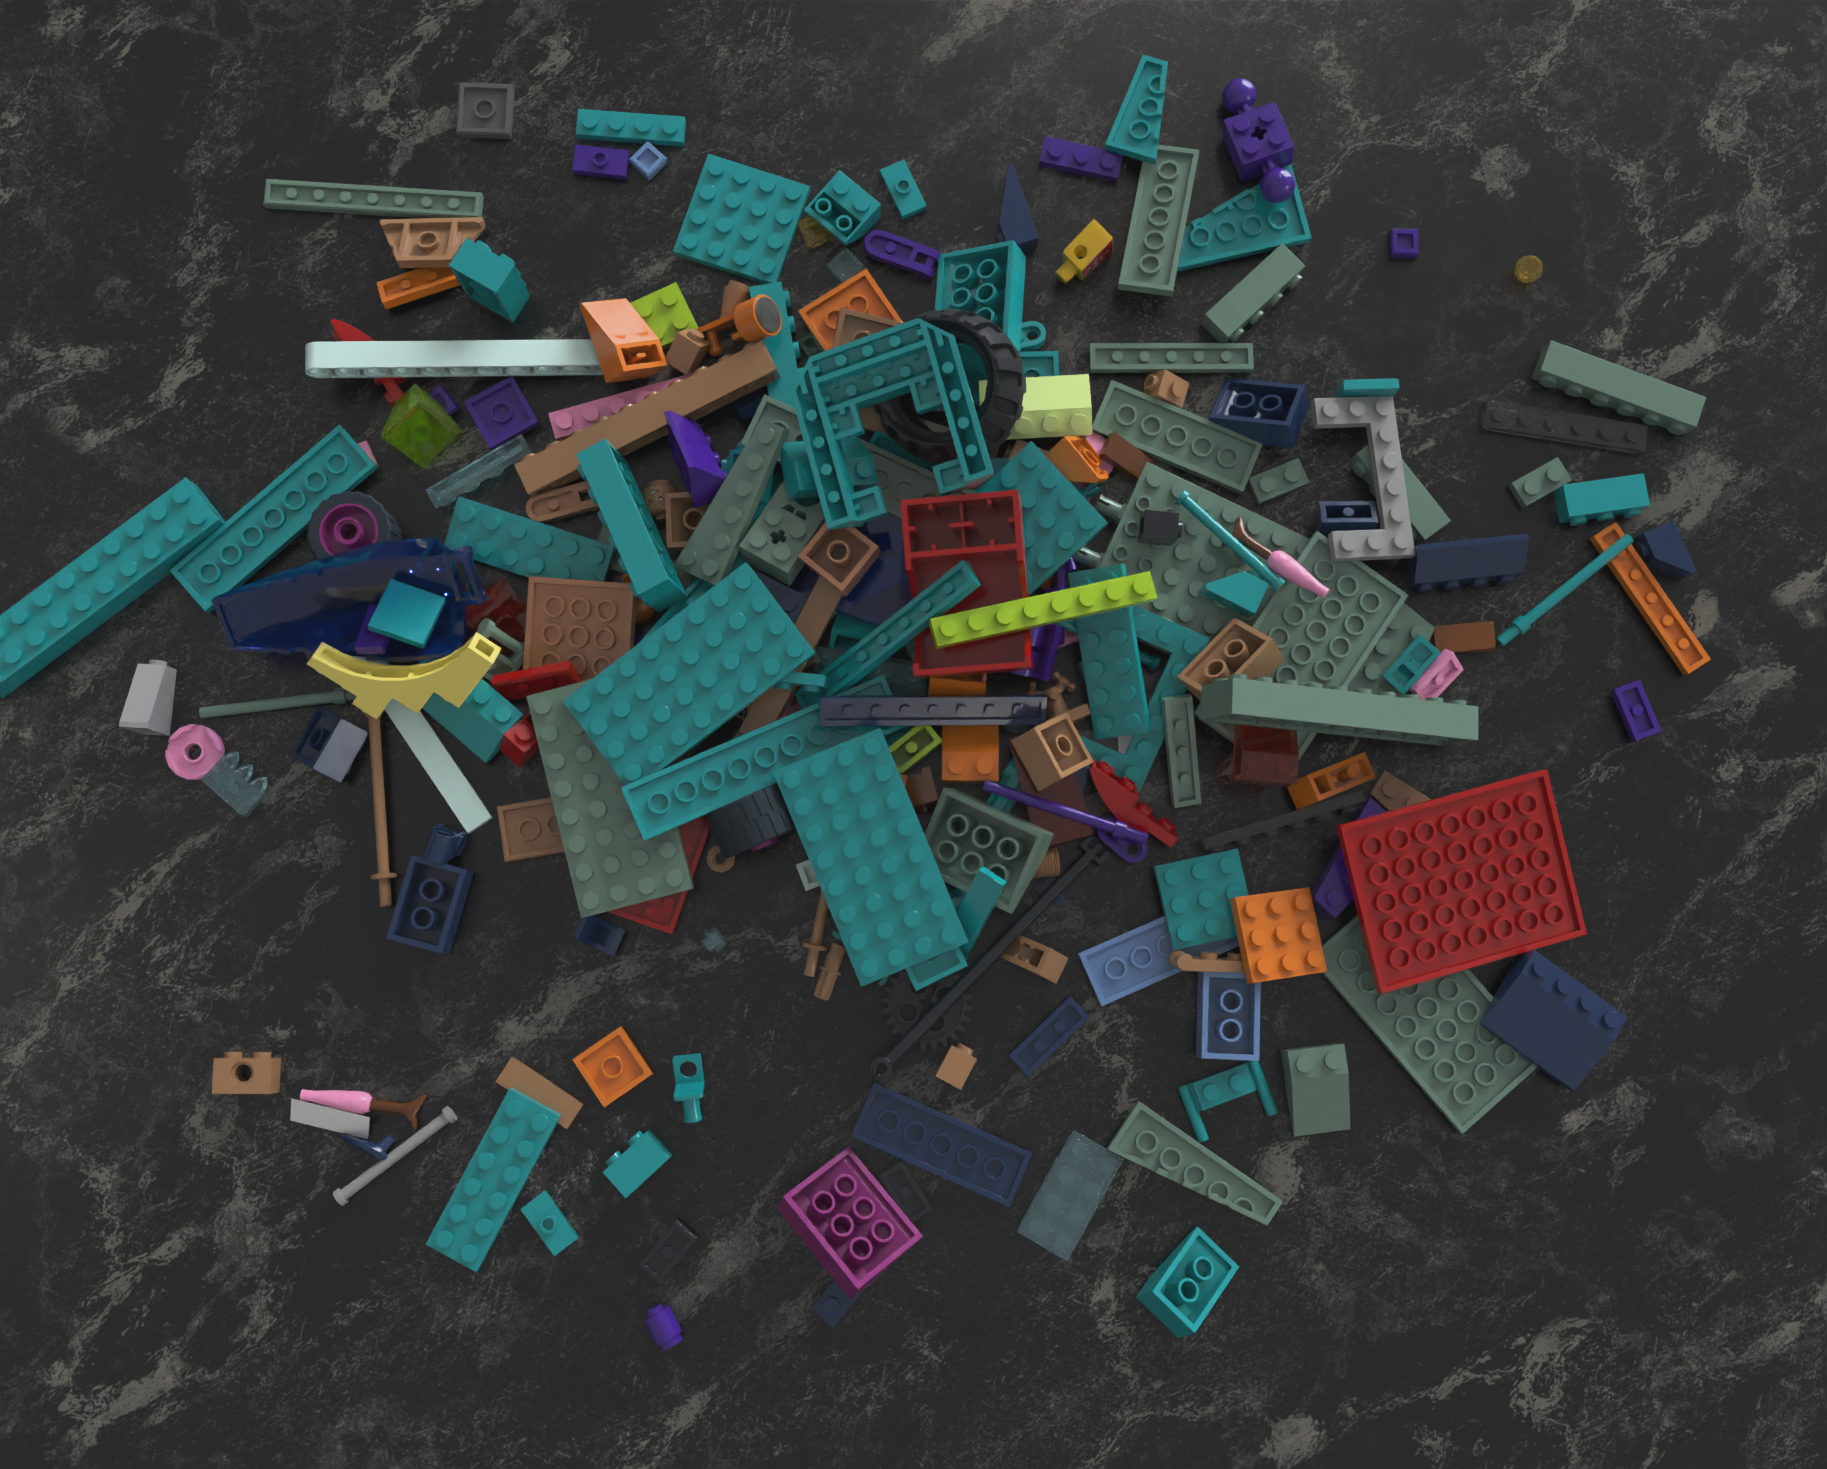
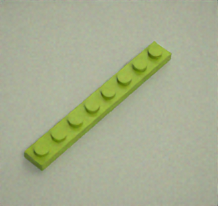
(1042, 610)

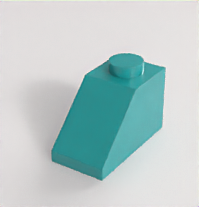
(1237, 592)

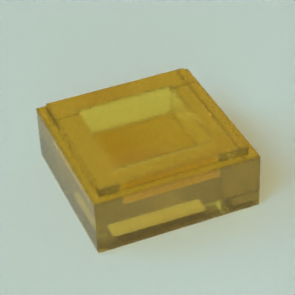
(813, 232)

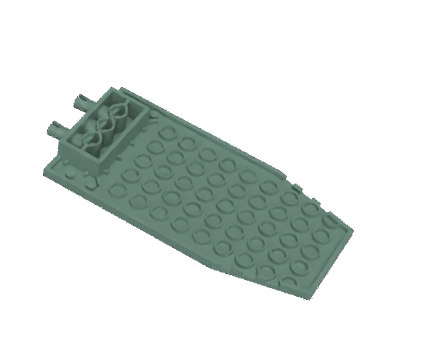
(1200, 559)

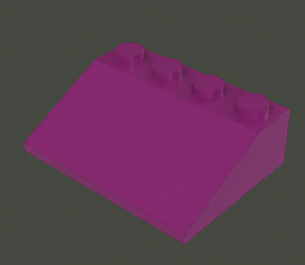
(849, 1222)

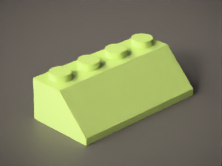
(1052, 407)

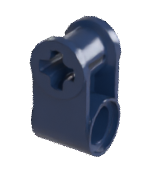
(444, 844)

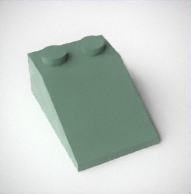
(1317, 1088)

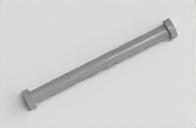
(342, 1195)

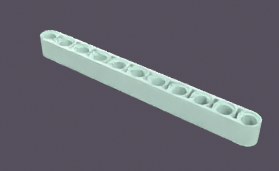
(451, 358)

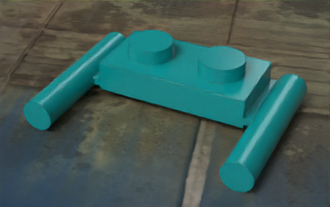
(1222, 1088)

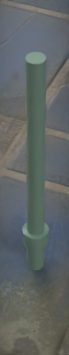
(337, 696)

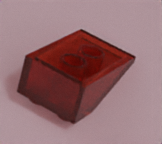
(1265, 756)

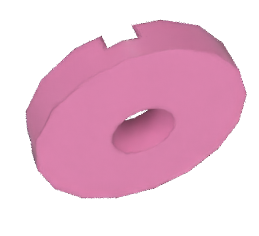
(178, 751)

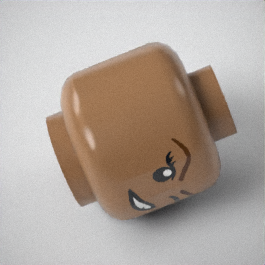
(655, 498)

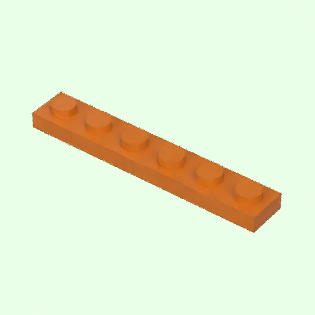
(1652, 602)

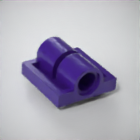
(1045, 645)

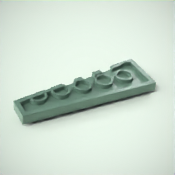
(725, 523)
(1175, 1155)

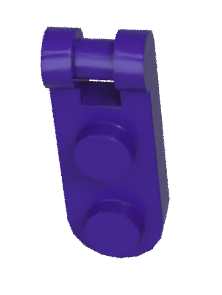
(901, 253)

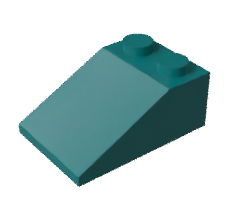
(1188, 1283)

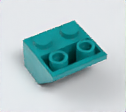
(844, 209)

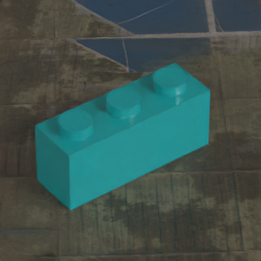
(1601, 499)

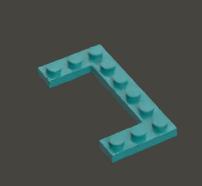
(1143, 748)

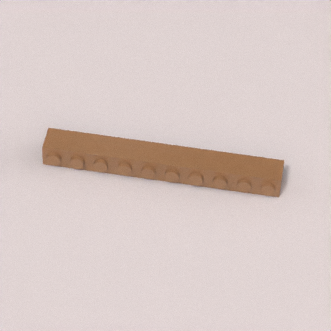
(646, 422)

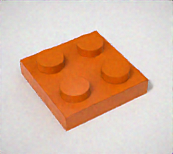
(612, 1066)

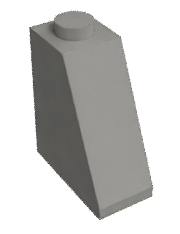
(150, 699)

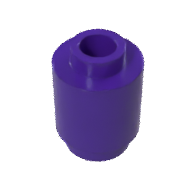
(663, 1326)

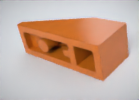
(1331, 780)

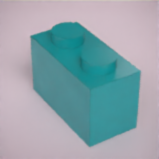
(637, 1163)

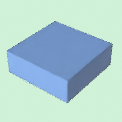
(648, 160)

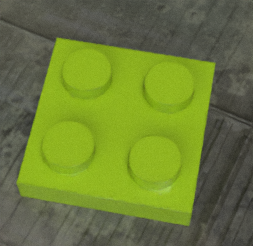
(665, 313)

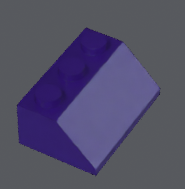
(694, 458)

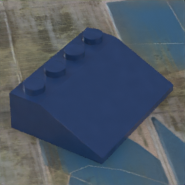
(1552, 1019)

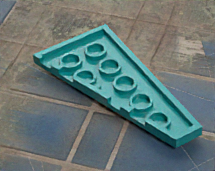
(1244, 228)

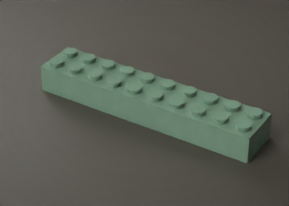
(1338, 711)

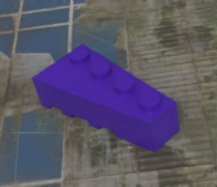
(1333, 887)

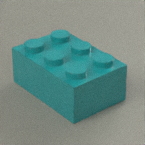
(490, 279)

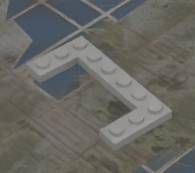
(1395, 535)

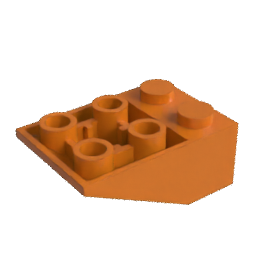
(622, 340)

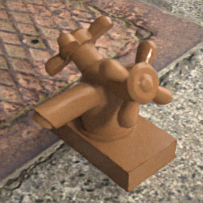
(1055, 701)

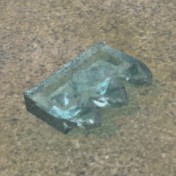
(234, 784)

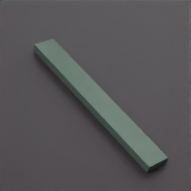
(371, 199)

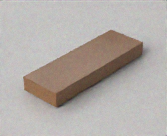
(534, 1085)

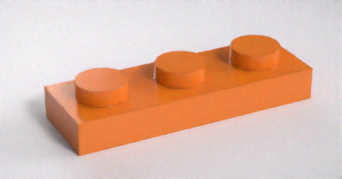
(415, 285)

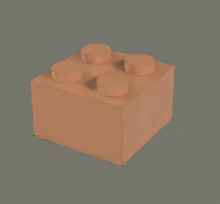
(840, 556)

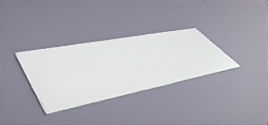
(329, 1118)

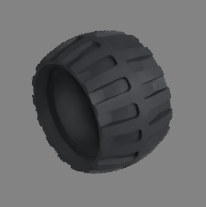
(1002, 397)

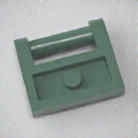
(502, 663)

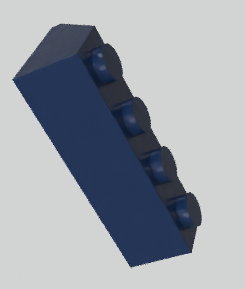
(1466, 562)

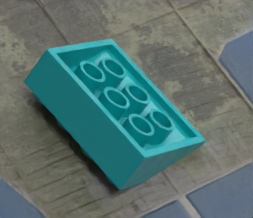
(987, 283)

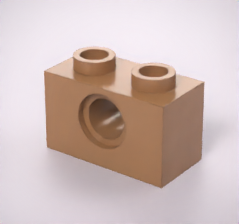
(229, 1077)

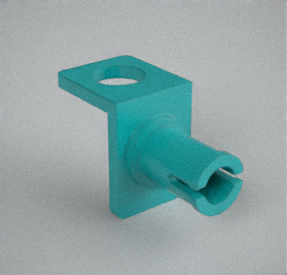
(689, 1088)

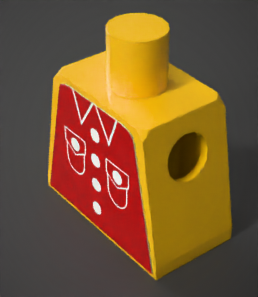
(1093, 245)

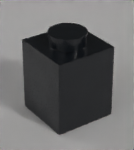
(1159, 527)

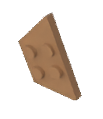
(429, 240)

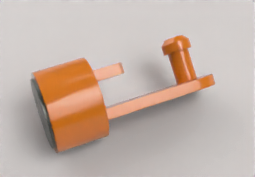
(753, 318)

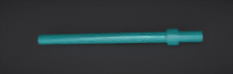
(1523, 623)

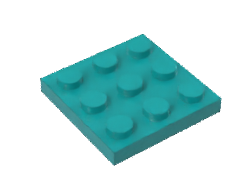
(1198, 897)

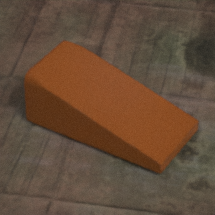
(1465, 637)

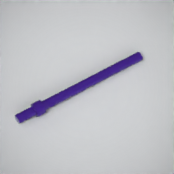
(1118, 829)

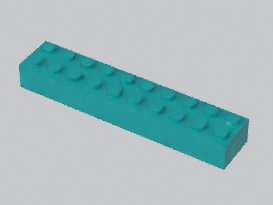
(102, 581)

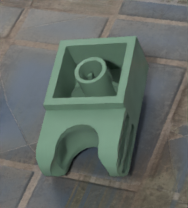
(781, 535)

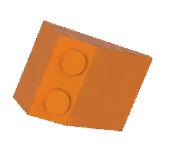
(969, 754)

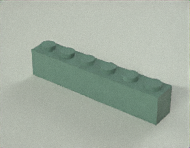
(1618, 388)

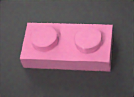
(1437, 675)

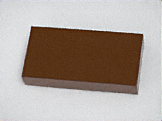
(1124, 456)

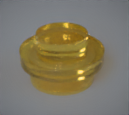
(1528, 268)

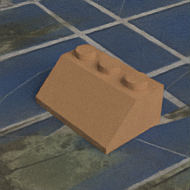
(1233, 651)

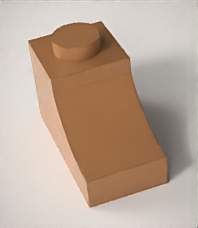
(1036, 958)

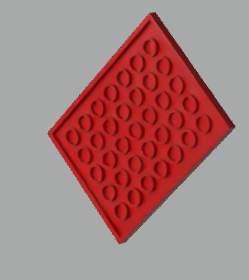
(1461, 880)

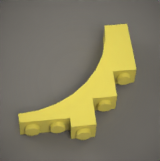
(411, 685)

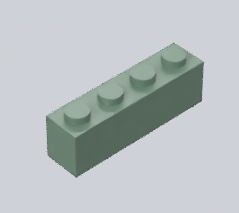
(1253, 294)
(1424, 511)

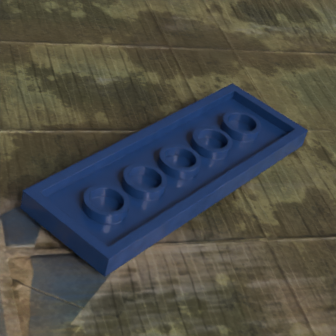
(941, 1144)

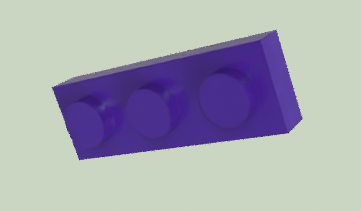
(1080, 159)

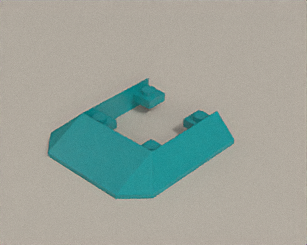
(868, 372)

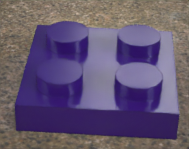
(501, 413)

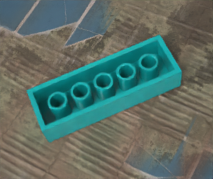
(630, 526)

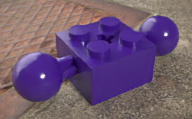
(1258, 141)

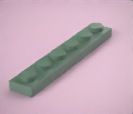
(1171, 357)

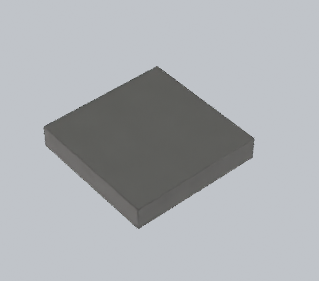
(485, 110)

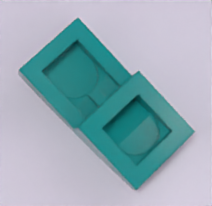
(1411, 664)

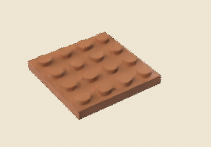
(578, 623)

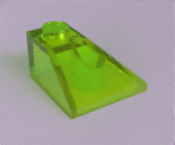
(419, 426)

